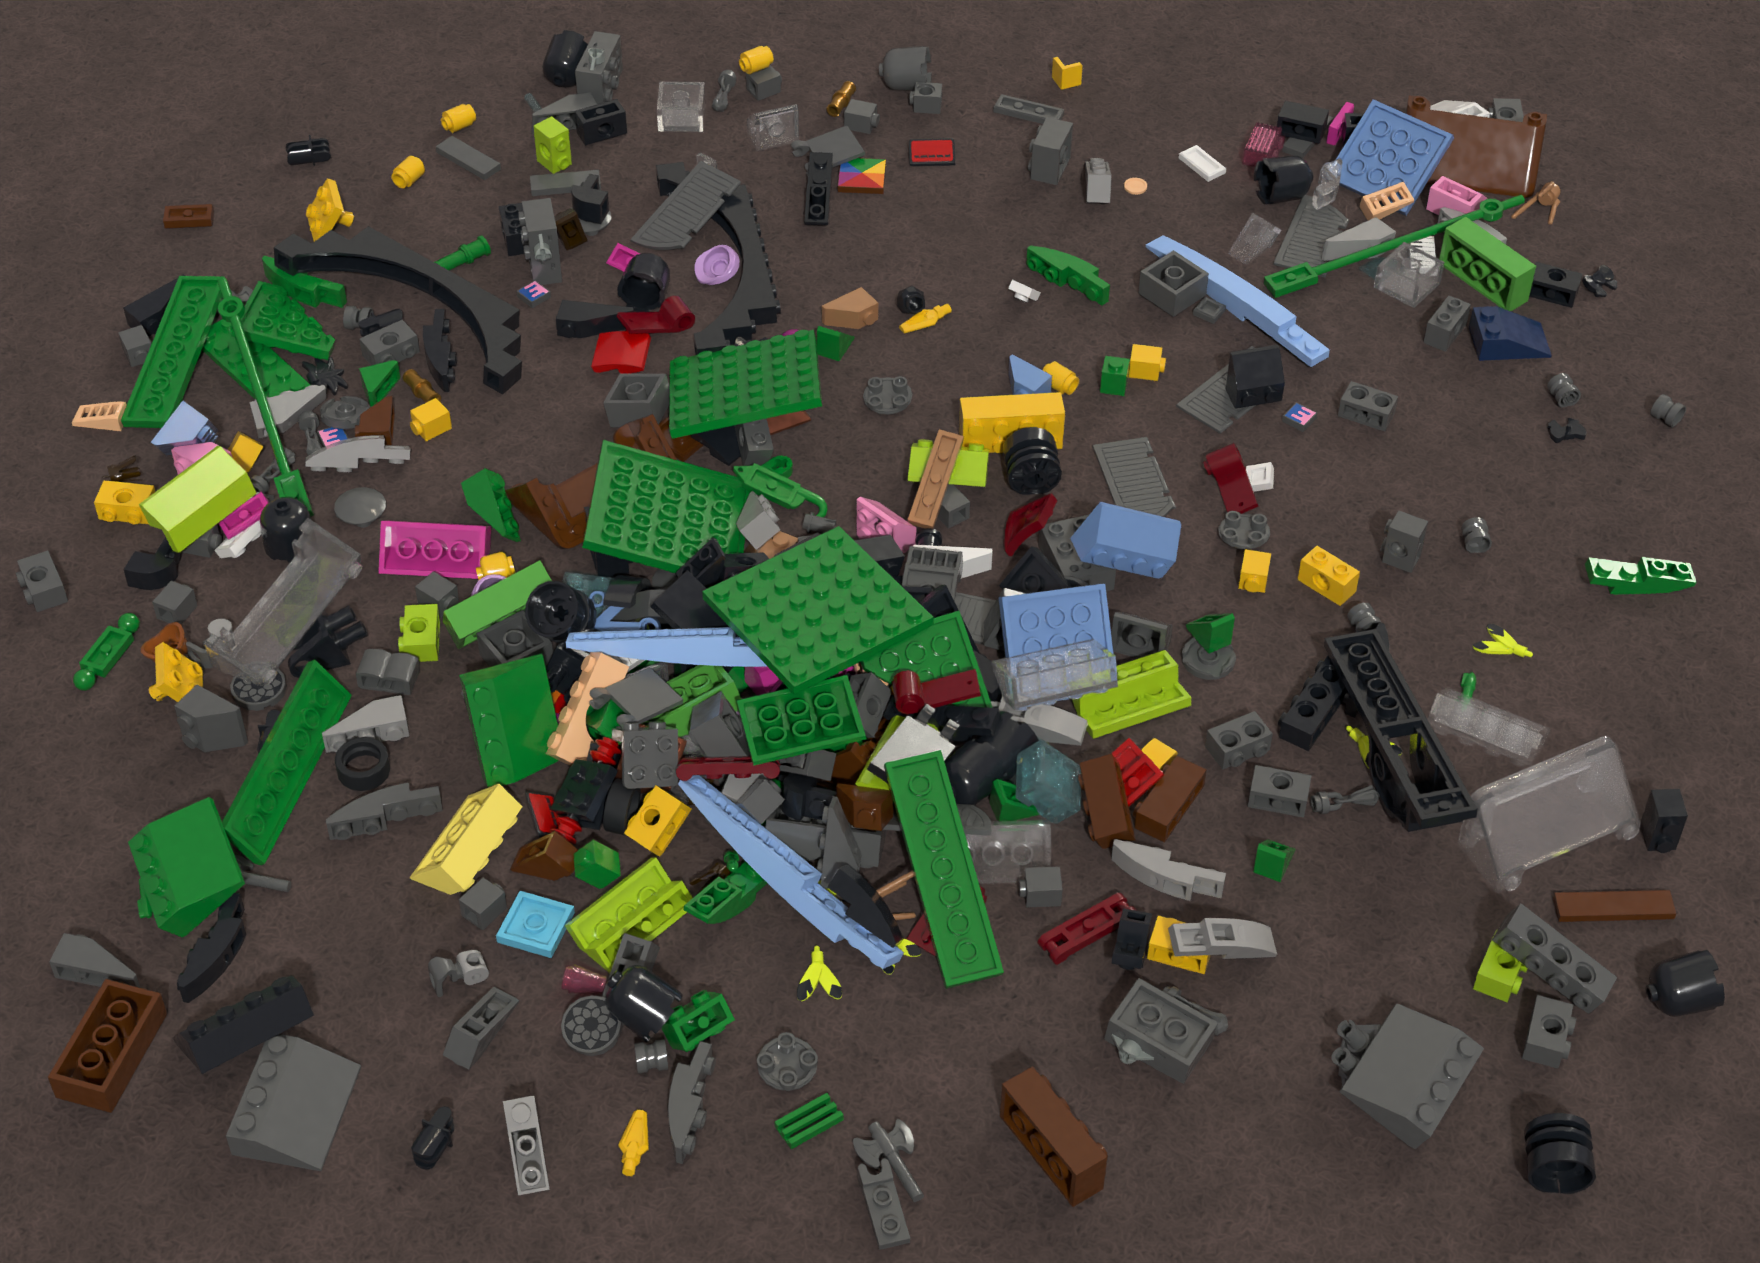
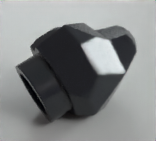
(911, 300)

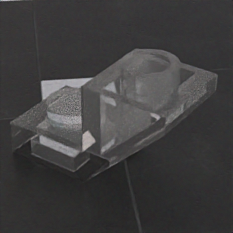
(1329, 184)

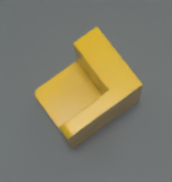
(1067, 75)
(245, 450)

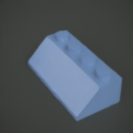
(184, 428)
(1128, 540)

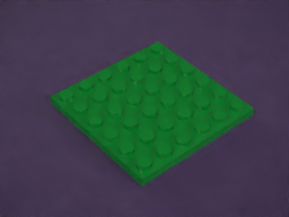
(744, 383)
(660, 508)
(817, 609)

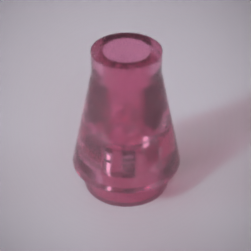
(581, 980)

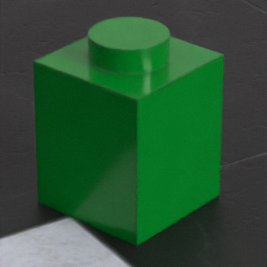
(1114, 375)
(597, 864)

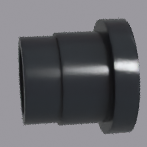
(929, 537)

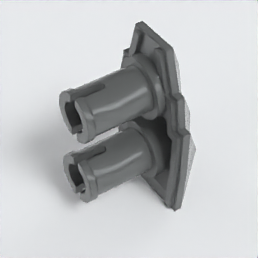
(1354, 1043)

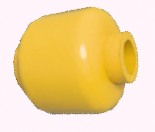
(495, 564)

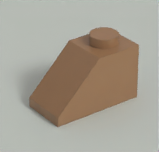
(851, 310)

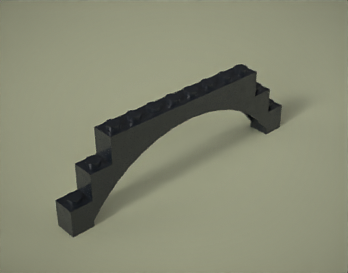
(376, 254)
(755, 297)

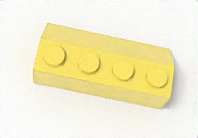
(468, 840)

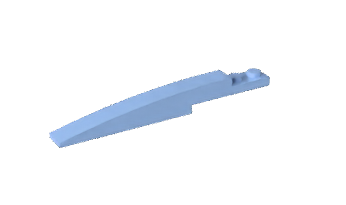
(1249, 303)
(680, 646)
(786, 872)

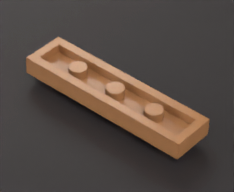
(935, 479)

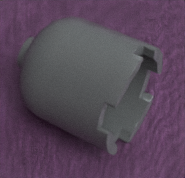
(905, 67)

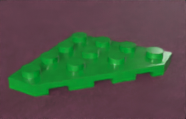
(281, 323)
(932, 655)

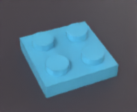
(535, 924)

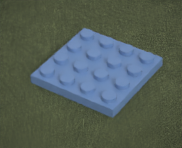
(1391, 150)
(1055, 619)

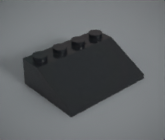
(244, 1024)

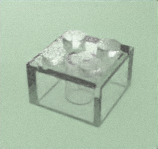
(681, 106)
(1409, 274)

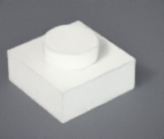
(1024, 292)
(1261, 476)

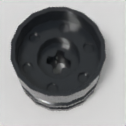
(1032, 461)
(558, 610)
(1559, 1149)

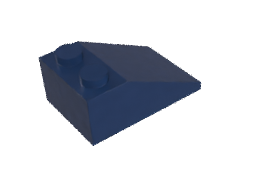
(1506, 335)

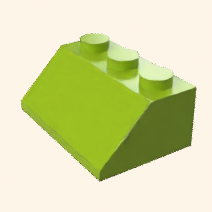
(969, 470)

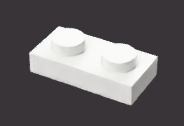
(236, 545)

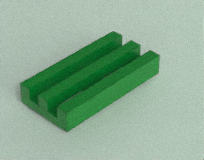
(829, 1107)

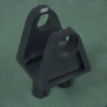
(326, 642)
(565, 668)

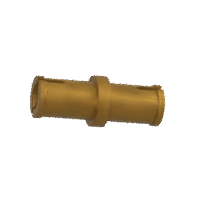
(841, 99)
(420, 387)

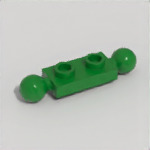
(106, 651)

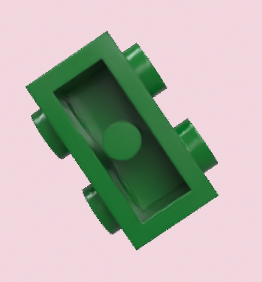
(697, 1020)

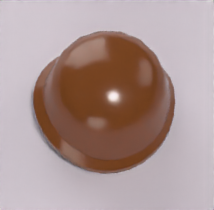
(172, 635)

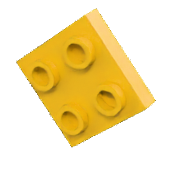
(327, 210)
(174, 674)

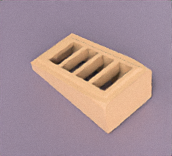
(1370, 203)
(107, 416)

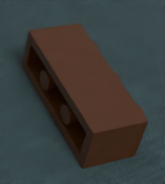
(1169, 798)
(1106, 801)

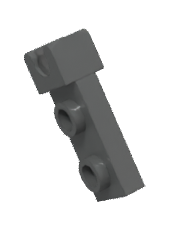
(883, 1206)

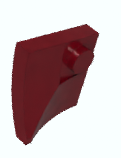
(1027, 521)

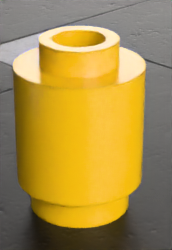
(756, 59)
(458, 117)
(408, 172)
(1062, 378)

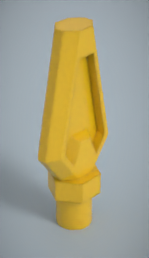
(925, 318)
(634, 1142)

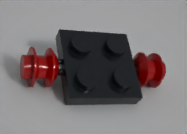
(585, 788)

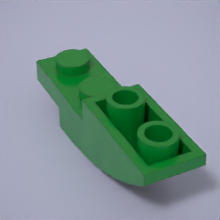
(1066, 268)
(304, 287)
(1646, 577)
(726, 896)

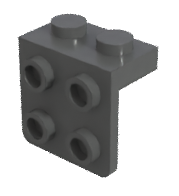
(648, 754)

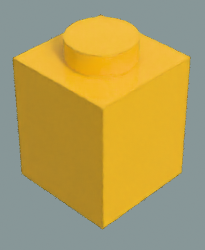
(1146, 362)
(430, 420)
(1254, 571)

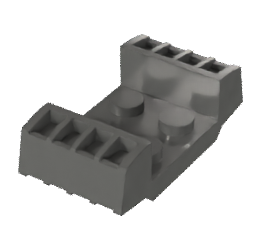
(933, 568)

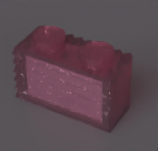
(1263, 143)

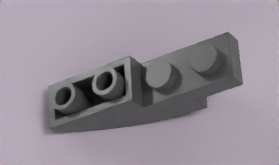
(371, 811)
(686, 1101)

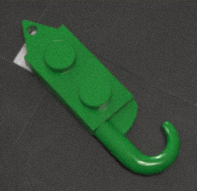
(777, 488)

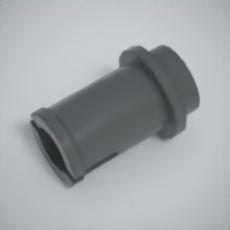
(818, 523)

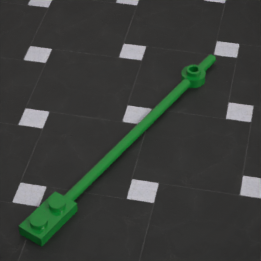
(1304, 276)
(289, 482)

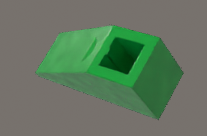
(488, 499)

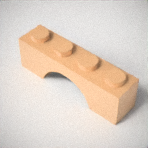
(571, 737)

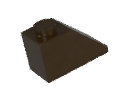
(569, 229)

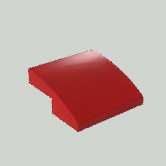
(621, 352)
(1137, 770)

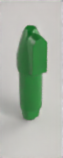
(1468, 683)
(731, 858)
(143, 904)

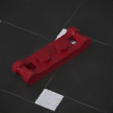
(717, 766)
(1084, 928)

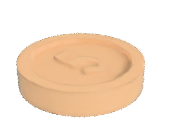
(1135, 186)

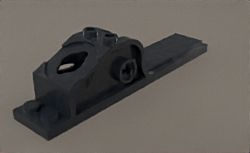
(1393, 712)

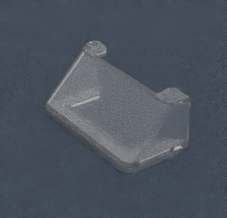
(287, 608)
(1549, 812)

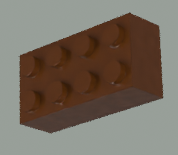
(107, 1045)
(1053, 1136)

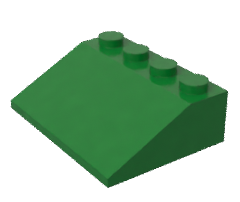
(510, 718)
(792, 725)
(186, 866)

